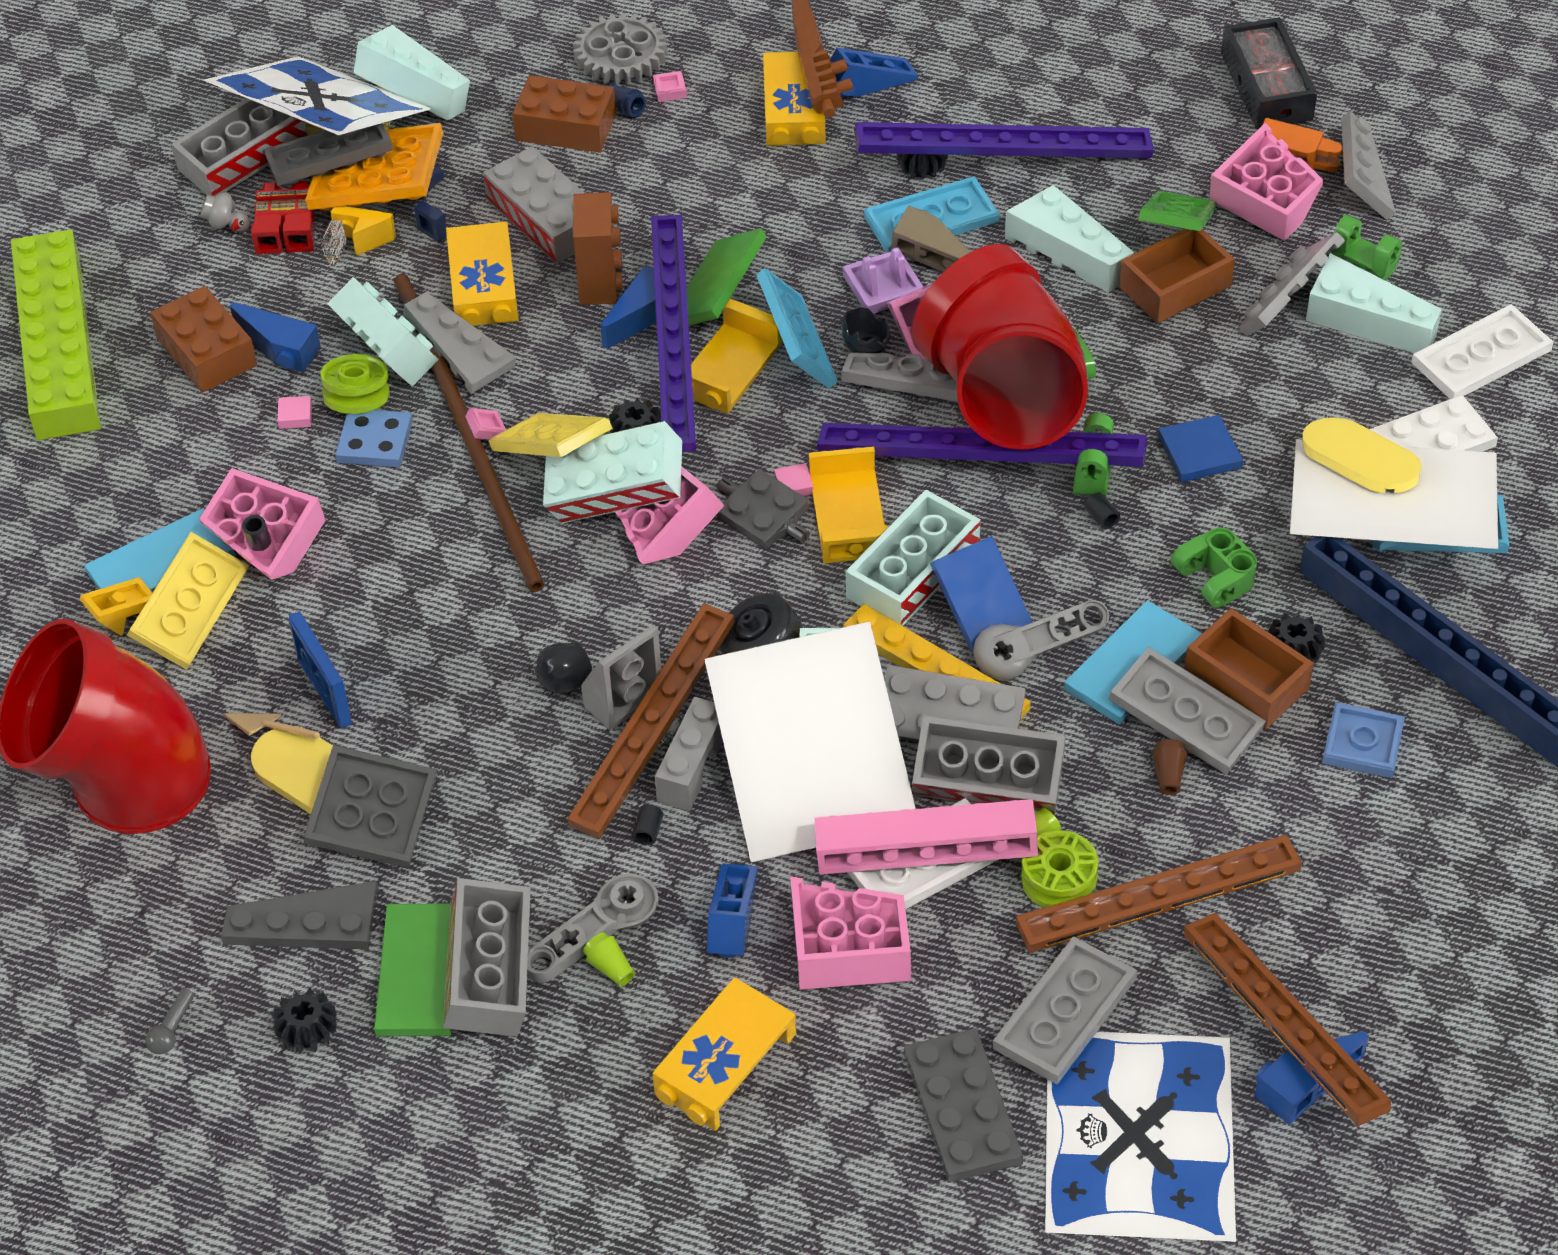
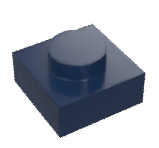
(430, 221)

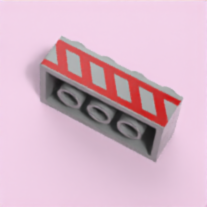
(233, 144)
(535, 200)
(987, 763)
(487, 957)

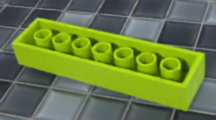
(55, 335)

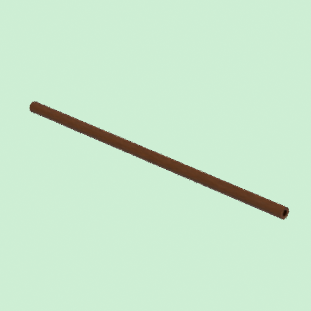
(480, 458)

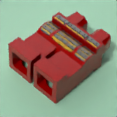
(284, 216)

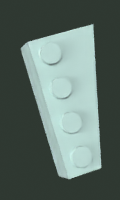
(411, 72)
(1371, 307)
(383, 331)

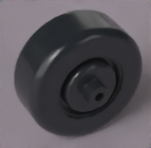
(760, 622)

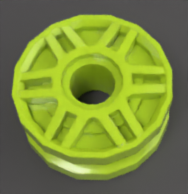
(355, 383)
(1062, 852)

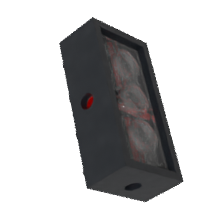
(1268, 72)

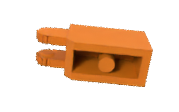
(1308, 145)

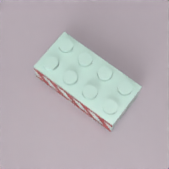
(614, 473)
(896, 569)

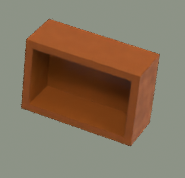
(564, 113)
(595, 248)
(1176, 273)
(203, 338)
(1249, 666)

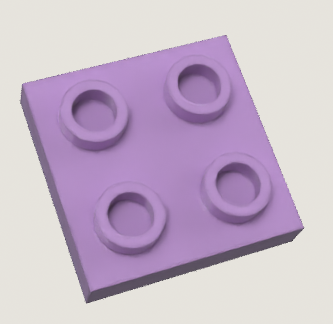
(881, 279)

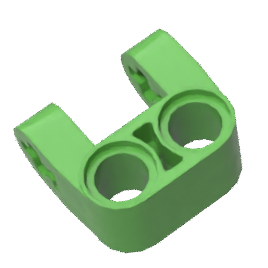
(1376, 259)
(1092, 467)
(1225, 558)

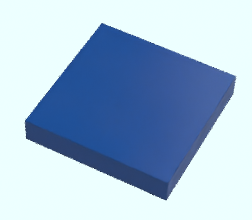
(1200, 448)

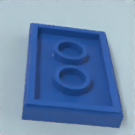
(979, 589)
(320, 670)

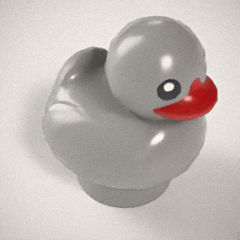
(218, 213)

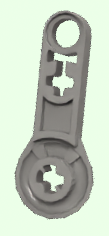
(1032, 640)
(602, 915)

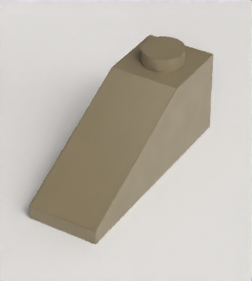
(927, 240)

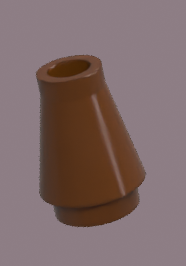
(1169, 763)

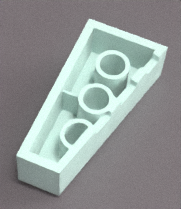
(1069, 236)

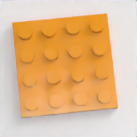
(394, 176)

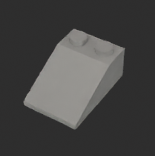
(623, 679)

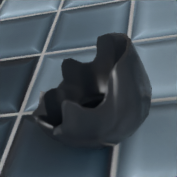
(864, 332)
(562, 667)

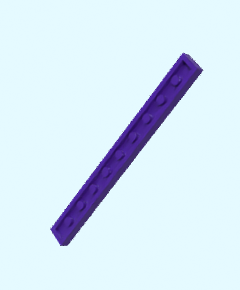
(1003, 140)
(673, 328)
(967, 445)

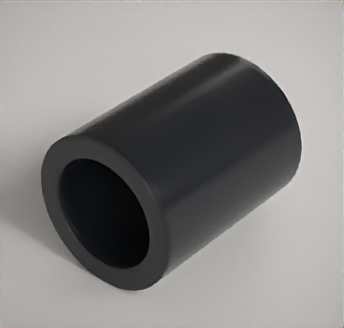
(1102, 510)
(256, 533)
(647, 824)

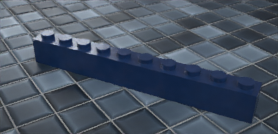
(1435, 642)

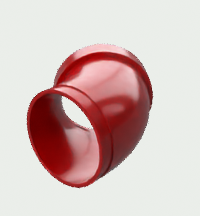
(1004, 347)
(105, 727)

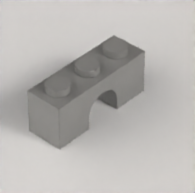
(682, 767)

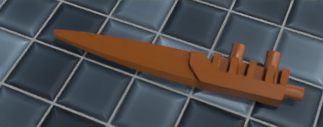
(816, 63)

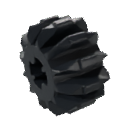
(922, 164)
(633, 415)
(1300, 635)
(305, 1020)

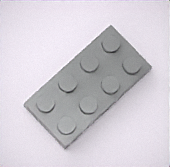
(949, 697)
(1187, 710)
(1064, 1010)

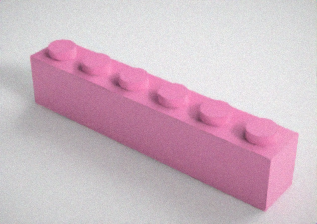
(926, 836)

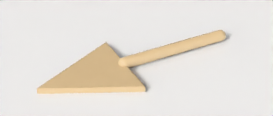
(253, 722)

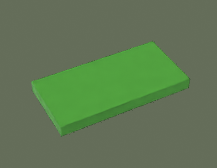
(1178, 210)
(721, 274)
(413, 971)

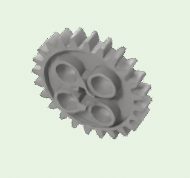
(620, 48)

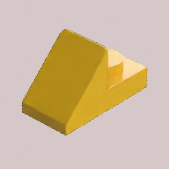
(365, 226)
(116, 602)

